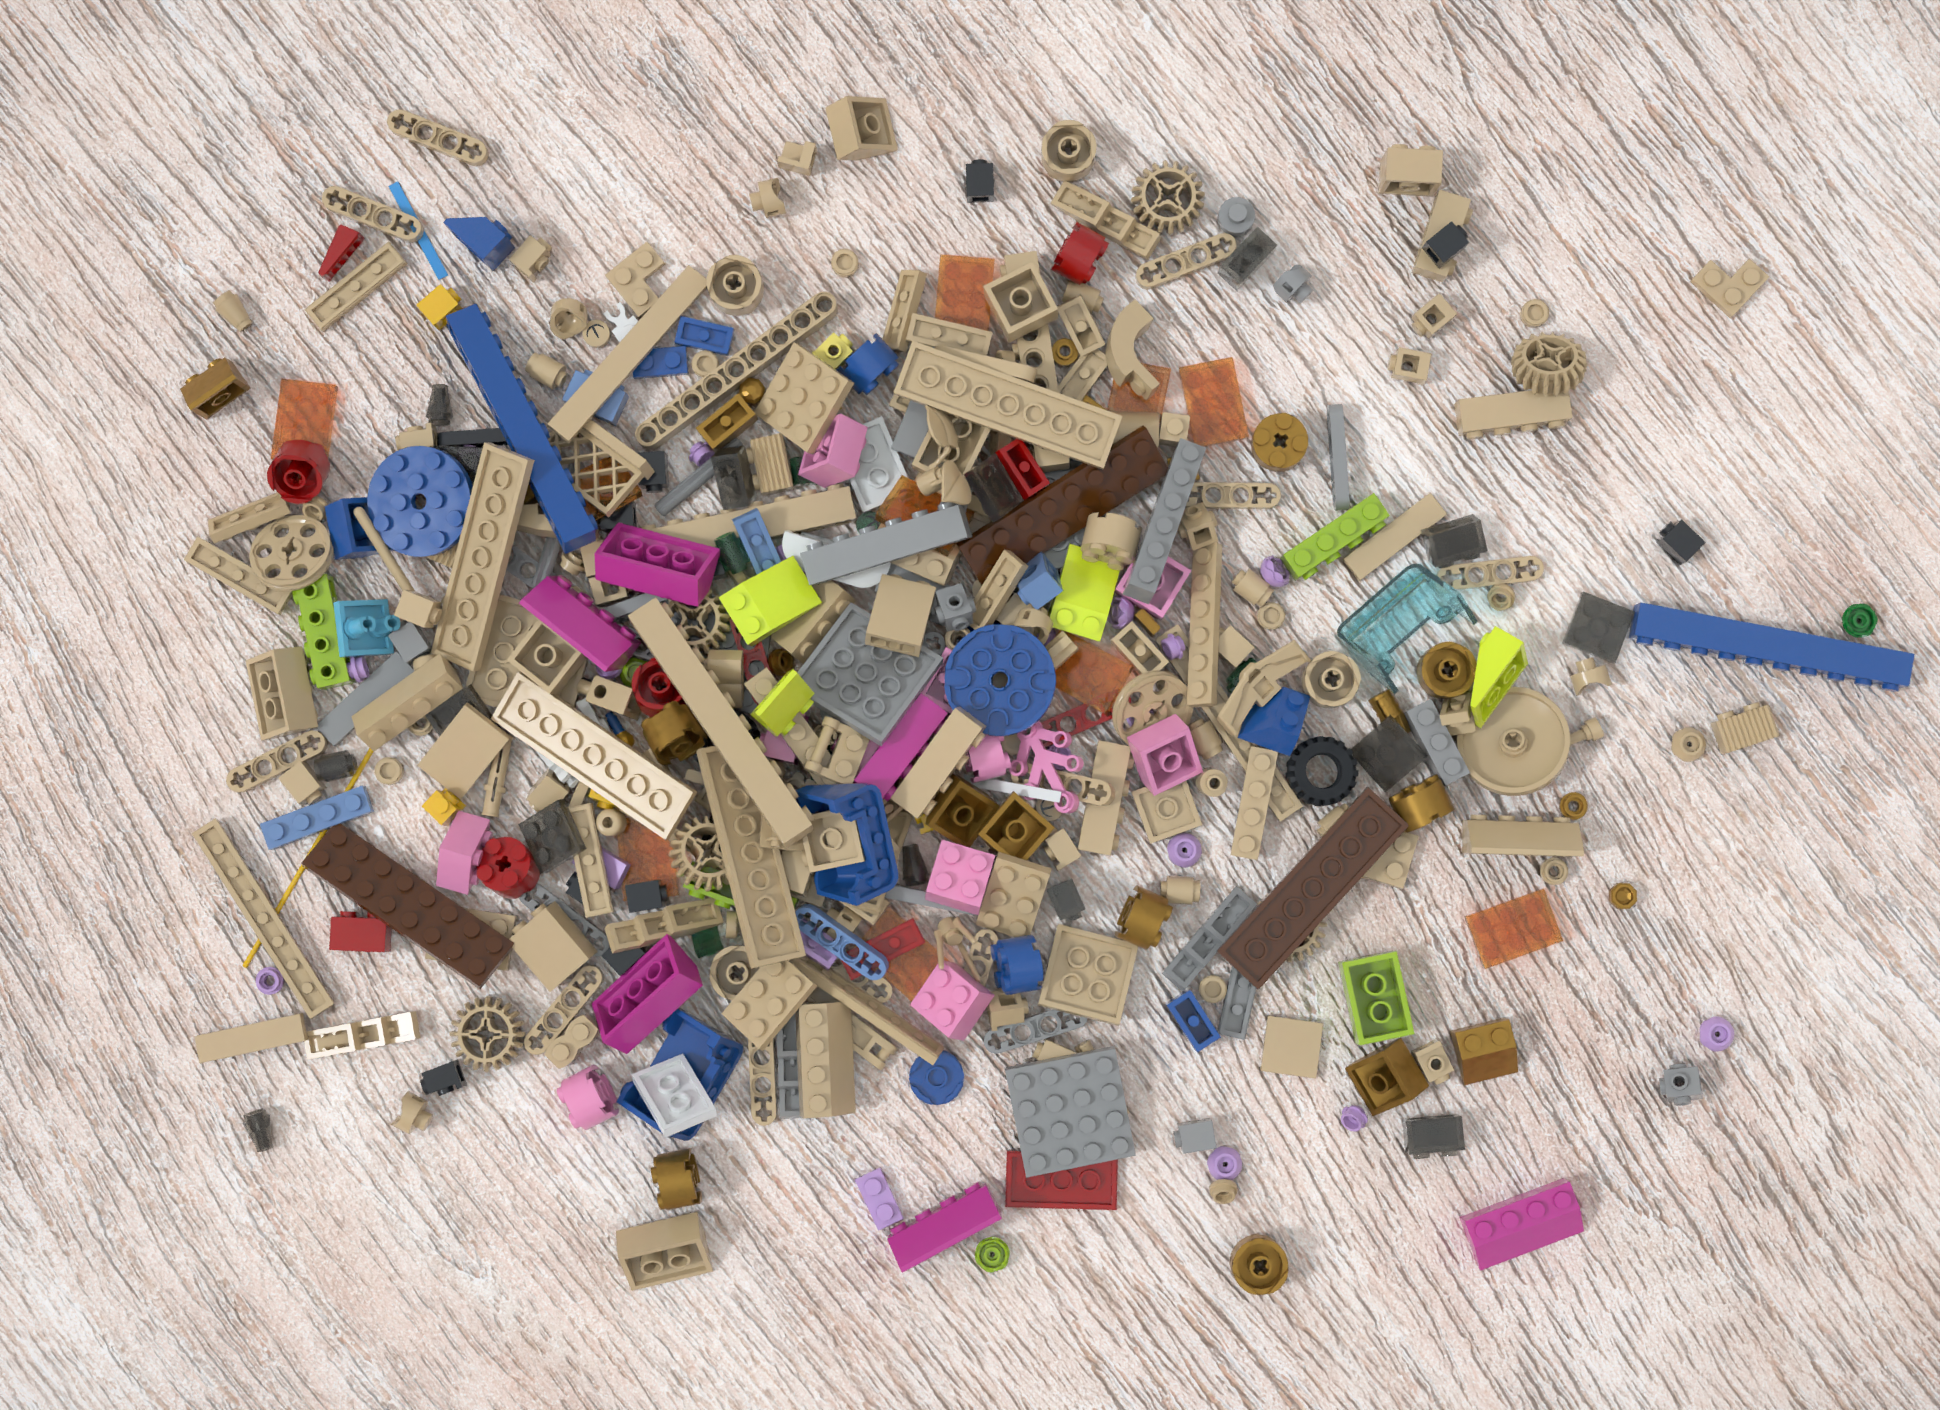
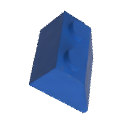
(483, 238)
(346, 532)
(1277, 722)

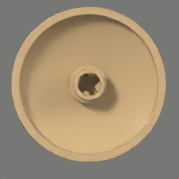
(1518, 745)

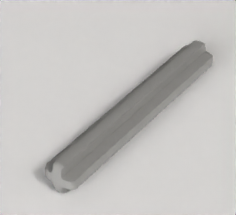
(689, 485)

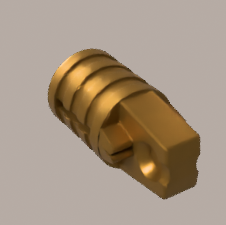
(1385, 705)

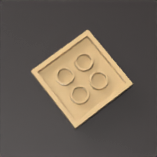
(803, 398)
(1088, 975)

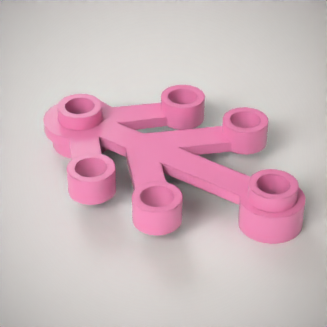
(1044, 763)

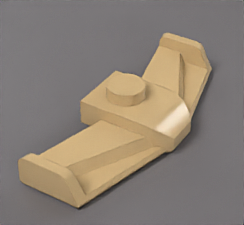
(1259, 684)

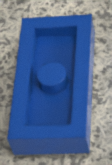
(704, 335)
(663, 363)

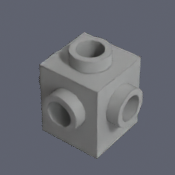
(954, 608)
(1681, 1074)

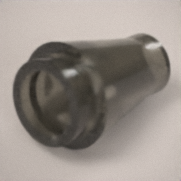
(439, 407)
(914, 868)
(259, 1129)

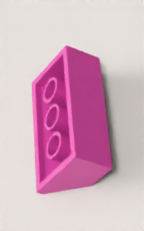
(656, 564)
(581, 623)
(902, 746)
(646, 995)
(1523, 1223)
(944, 1226)

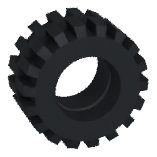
(1345, 766)

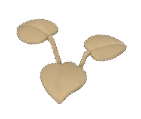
(948, 477)

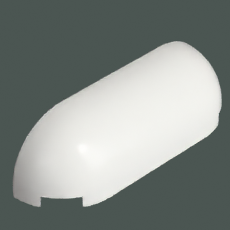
(794, 544)

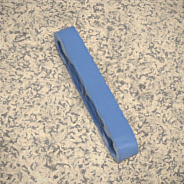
(843, 938)

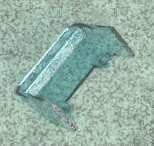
(1395, 615)

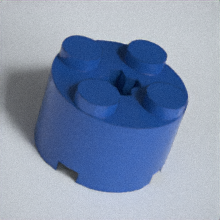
(868, 364)
(1017, 965)

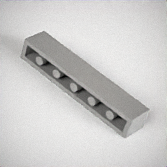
(1164, 521)
(885, 544)

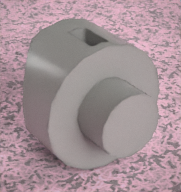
(1236, 216)
(1294, 284)

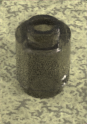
(335, 766)

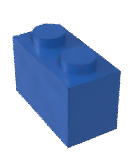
(1192, 1020)

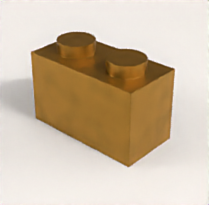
(727, 423)

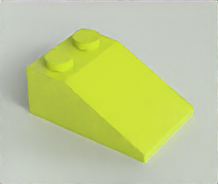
(1085, 596)
(770, 600)
(1498, 667)
(783, 704)

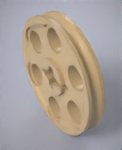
(285, 545)
(1149, 699)

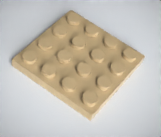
(496, 673)

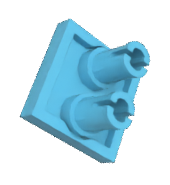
(364, 627)

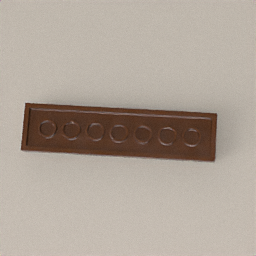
(1066, 504)
(1312, 888)
(408, 905)

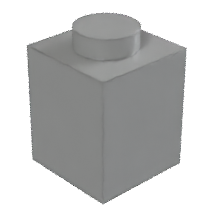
(410, 642)
(1195, 1136)

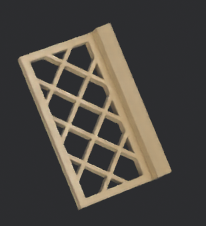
(612, 448)

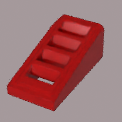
(341, 248)

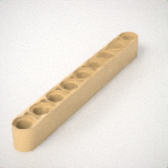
(742, 358)

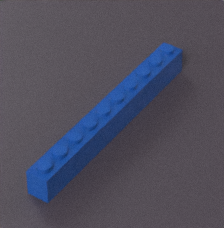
(521, 428)
(1771, 645)

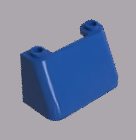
(879, 871)
(706, 1050)

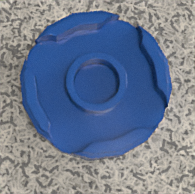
(937, 1082)

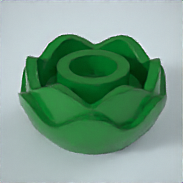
(1865, 614)

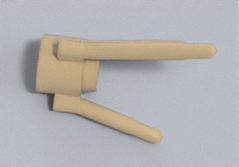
(951, 932)

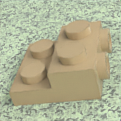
(831, 842)

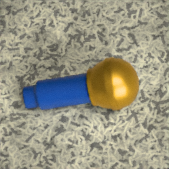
(618, 729)

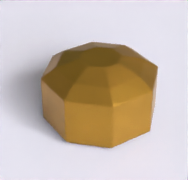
(752, 391)
(1622, 895)

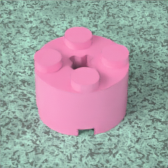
(988, 759)
(588, 1098)

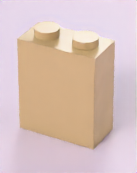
(900, 615)
(551, 945)

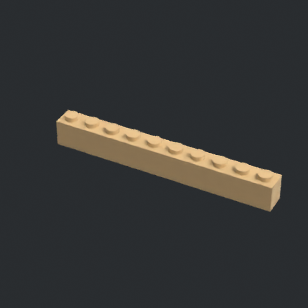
(805, 513)
(721, 723)

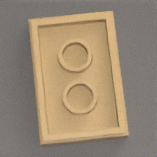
(464, 750)

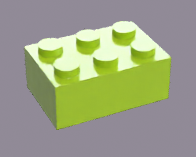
(1376, 997)

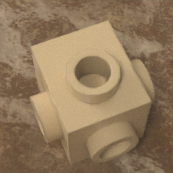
(1198, 526)

